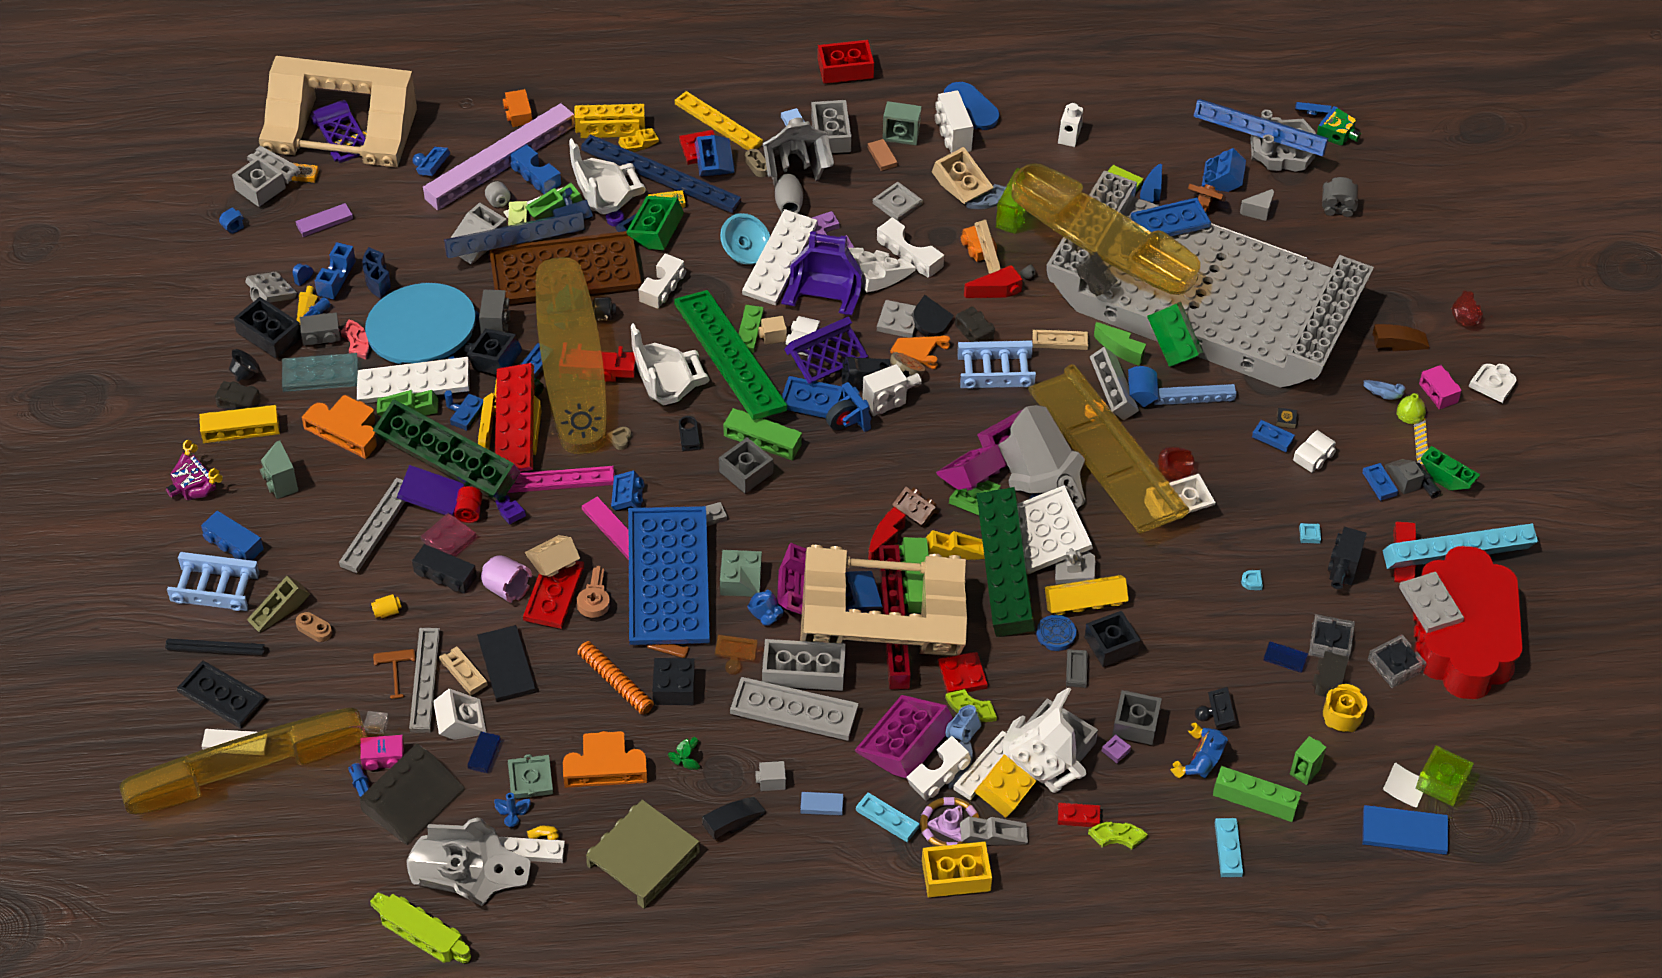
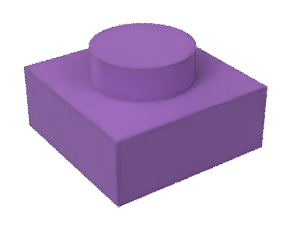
(1116, 749)

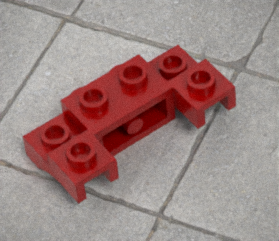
(618, 366)

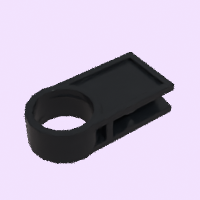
(689, 437)

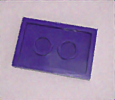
(429, 490)

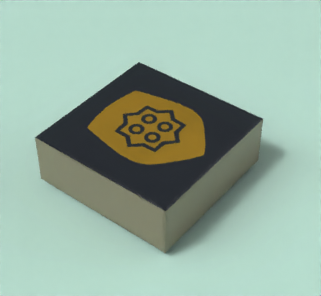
(1286, 418)

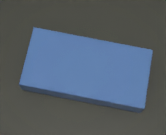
(821, 803)

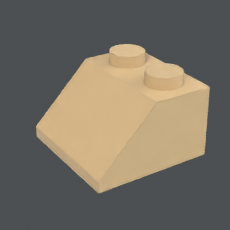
(553, 555)

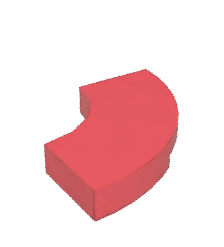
(357, 337)

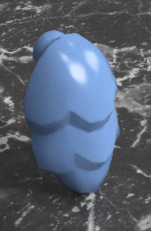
(1385, 390)

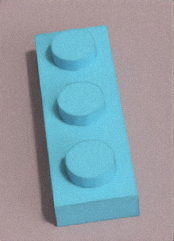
(887, 817)
(1228, 847)

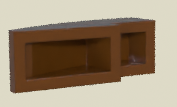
(1399, 337)

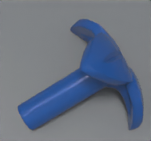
(509, 807)

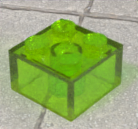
(1444, 775)

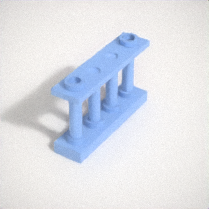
(996, 350)
(213, 565)

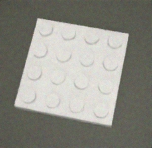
(1050, 529)

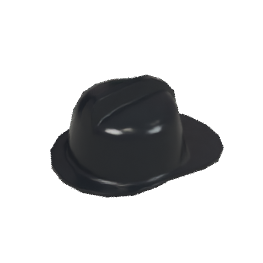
(243, 365)

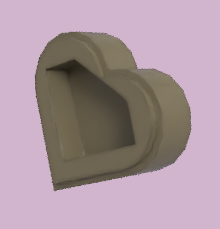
(620, 437)

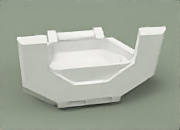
(604, 181)
(666, 369)
(1045, 746)

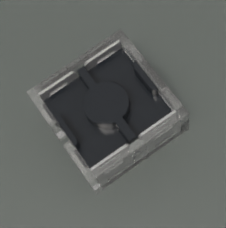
(1331, 636)
(1396, 661)

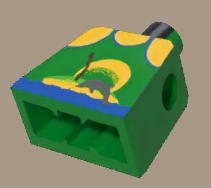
(1338, 127)

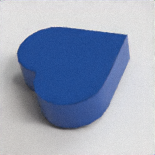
(302, 273)

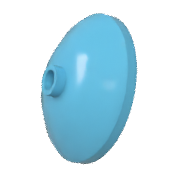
(749, 232)

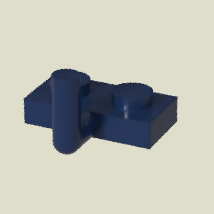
(582, 206)

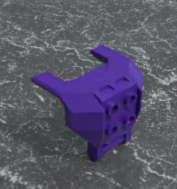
(825, 272)

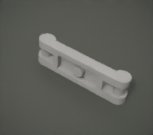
(277, 162)

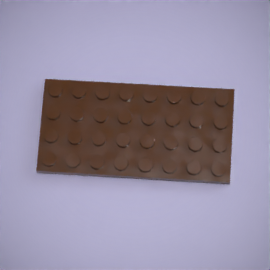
(605, 260)

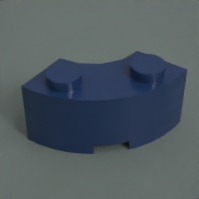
(375, 272)

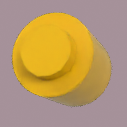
(386, 606)

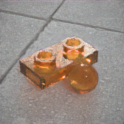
(736, 649)

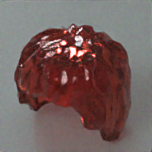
(1466, 310)
(1175, 463)

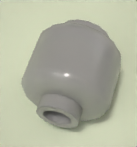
(497, 194)

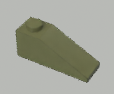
(278, 604)

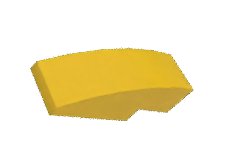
(955, 544)

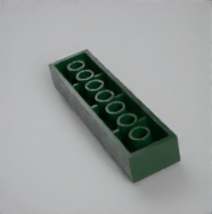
(446, 451)
(1005, 562)

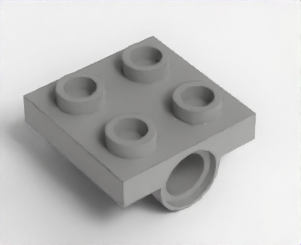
(270, 287)

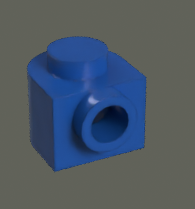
(231, 220)

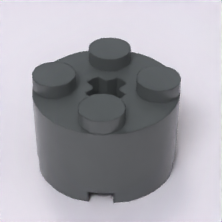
(1340, 197)

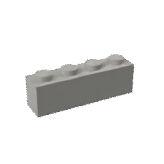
(1113, 383)

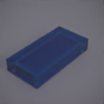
(1285, 656)
(484, 752)

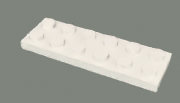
(773, 266)
(418, 377)

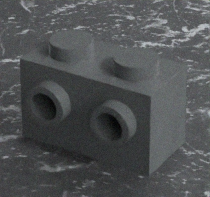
(320, 329)

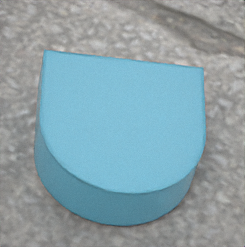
(1252, 580)

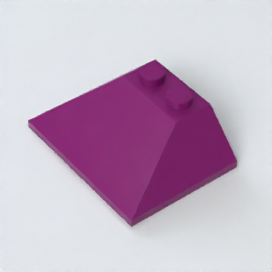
(792, 579)

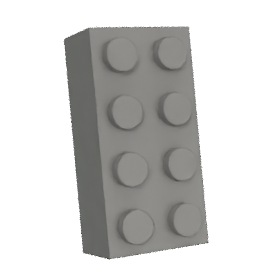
(804, 664)

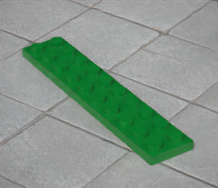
(730, 355)

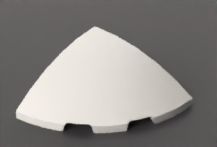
(880, 269)

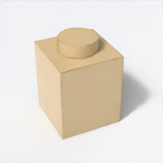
(773, 330)

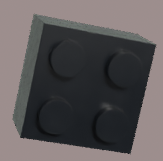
(1112, 638)
(673, 681)

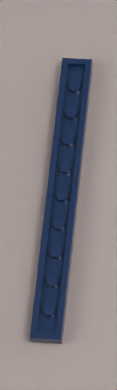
(662, 173)

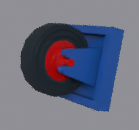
(849, 410)

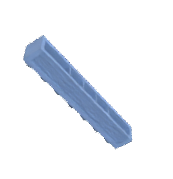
(1196, 394)

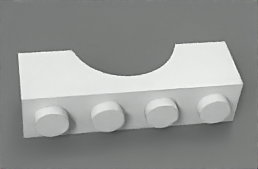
(925, 259)

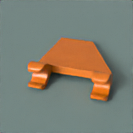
(920, 348)

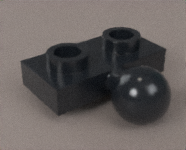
(1220, 708)

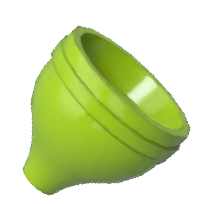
(1411, 409)

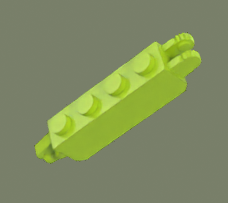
(420, 928)

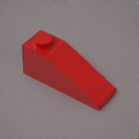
(995, 285)

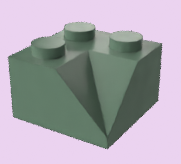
(901, 123)
(278, 471)
(740, 573)

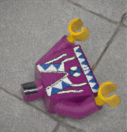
(191, 476)

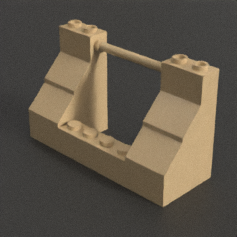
(293, 96)
(937, 629)

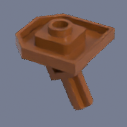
(1206, 195)

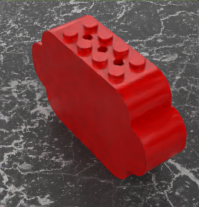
(1488, 640)

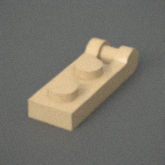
(463, 671)

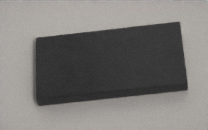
(506, 663)
(221, 694)

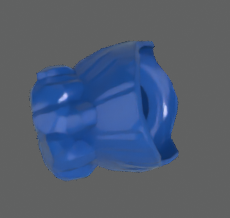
(765, 607)

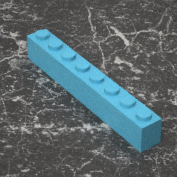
(1436, 548)

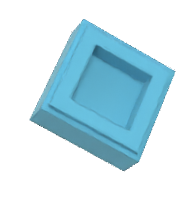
(1309, 533)

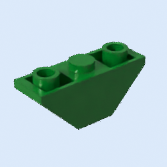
(1447, 470)

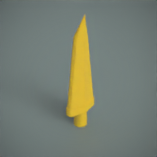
(306, 300)

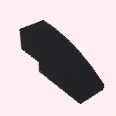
(732, 816)

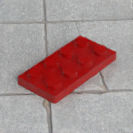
(553, 596)

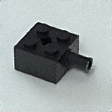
(493, 351)
(1346, 557)

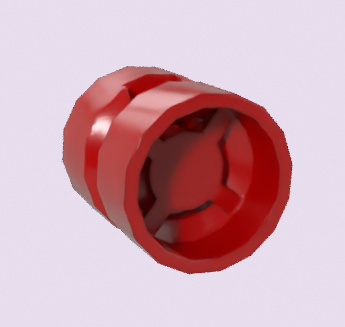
(468, 504)

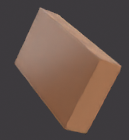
(882, 154)

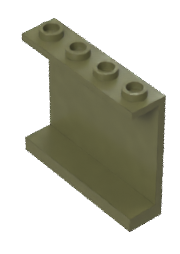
(644, 852)

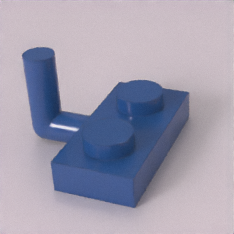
(466, 412)

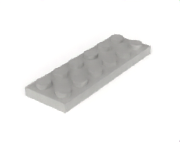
(794, 708)

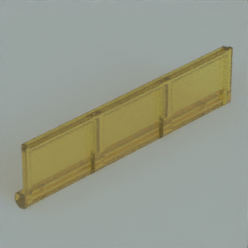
(1109, 450)

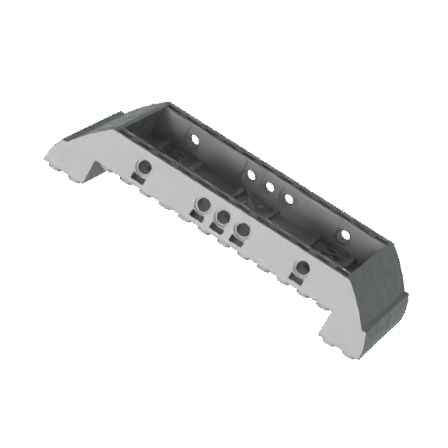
(1258, 316)

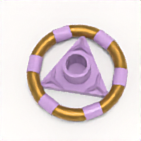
(948, 822)

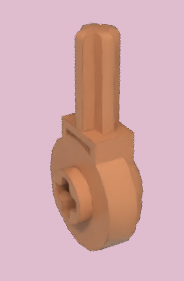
(594, 599)

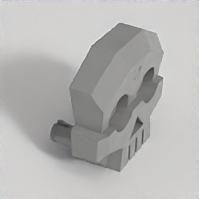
(1277, 155)

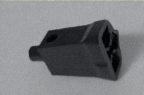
(856, 368)

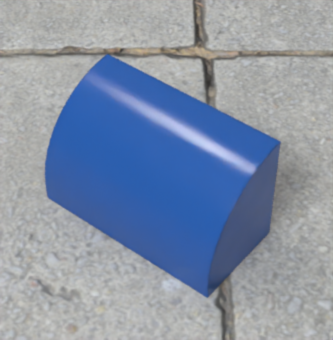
(1143, 384)

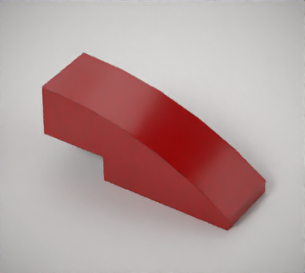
(886, 532)
(1404, 532)

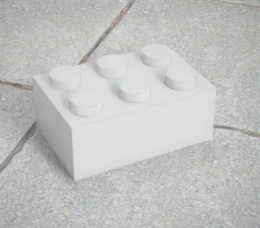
(954, 121)

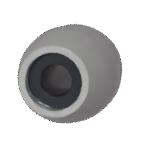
(789, 193)

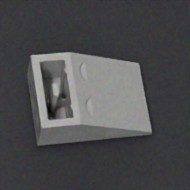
(478, 220)

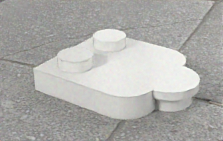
(1494, 381)

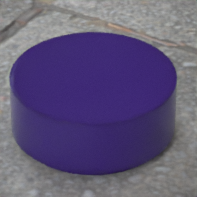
(615, 218)

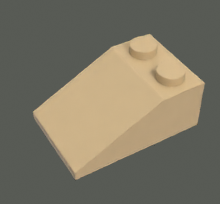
(961, 176)

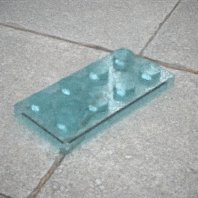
(319, 372)

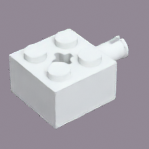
(887, 389)

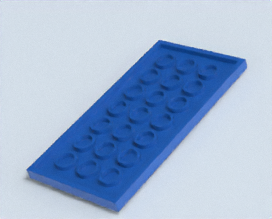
(668, 575)

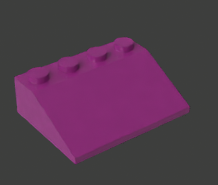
(905, 735)

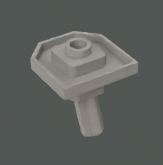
(1076, 567)

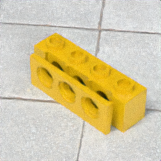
(609, 120)

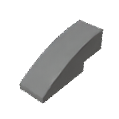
(993, 831)

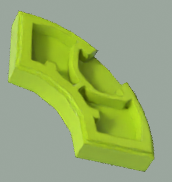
(961, 698)
(1112, 833)

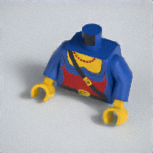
(1206, 754)

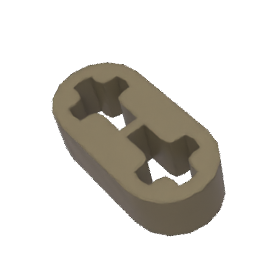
(754, 164)

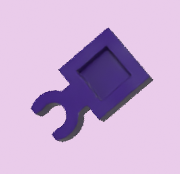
(510, 510)

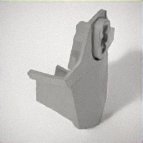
(799, 139)
(1041, 456)
(465, 861)

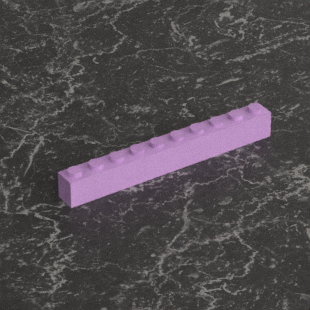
(497, 157)

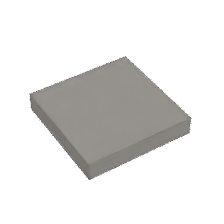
(897, 201)

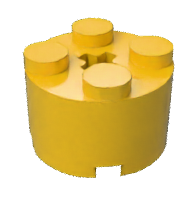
(1344, 708)

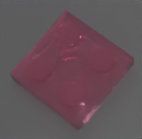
(448, 535)

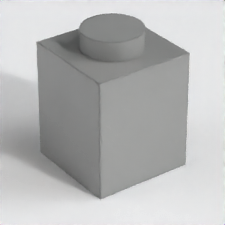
(771, 776)

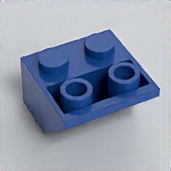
(714, 155)
(1225, 171)
(862, 592)

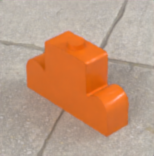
(345, 424)
(604, 762)

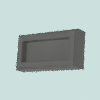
(1076, 668)

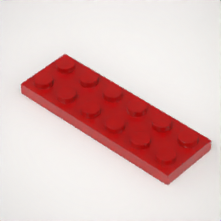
(515, 415)

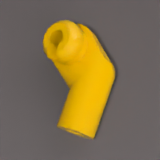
(543, 830)

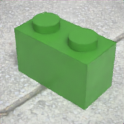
(1308, 760)

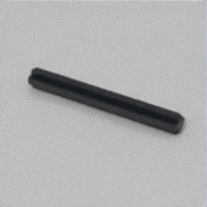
(215, 646)

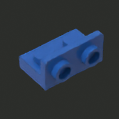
(627, 490)

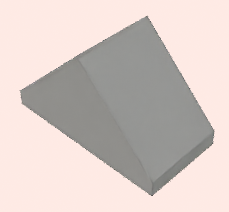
(1258, 205)

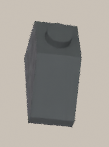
(1406, 475)

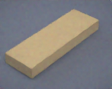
(987, 246)
(1060, 339)

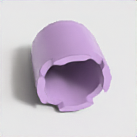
(506, 578)

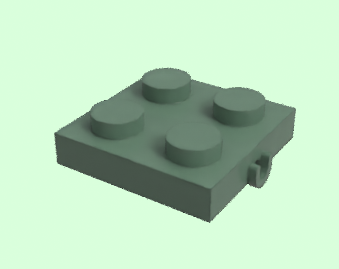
(530, 776)

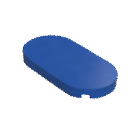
(979, 108)

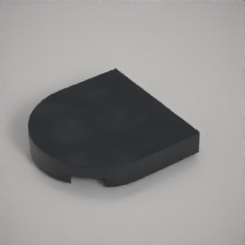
(930, 317)

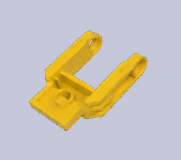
(487, 417)

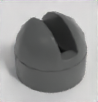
(1028, 272)

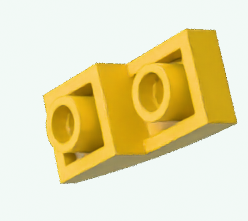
(642, 140)

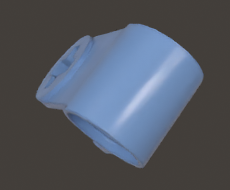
(964, 724)

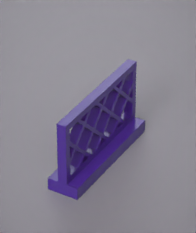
(816, 339)

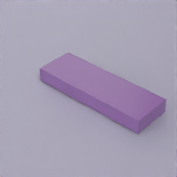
(324, 220)

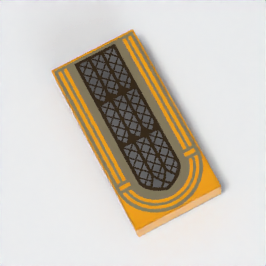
(307, 174)

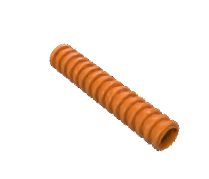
(615, 677)

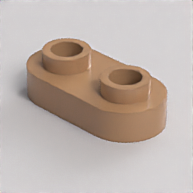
(312, 626)

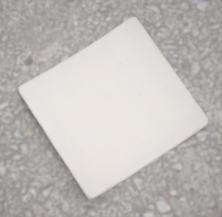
(1402, 785)

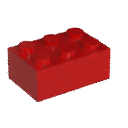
(845, 61)

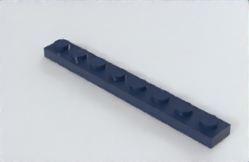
(514, 234)

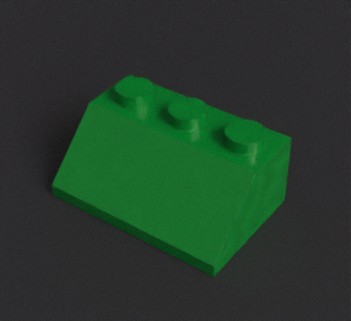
(656, 221)
(1175, 334)

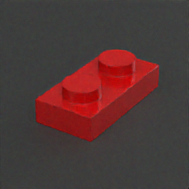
(1078, 815)

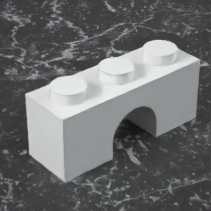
(669, 271)
(927, 781)

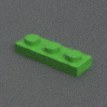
(749, 325)

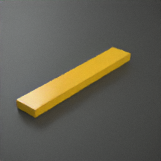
(718, 121)

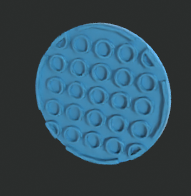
(420, 323)

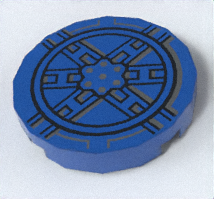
(1056, 632)

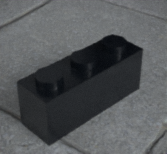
(444, 568)

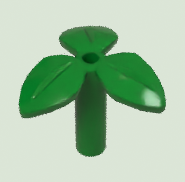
(684, 750)

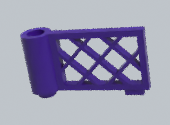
(333, 116)

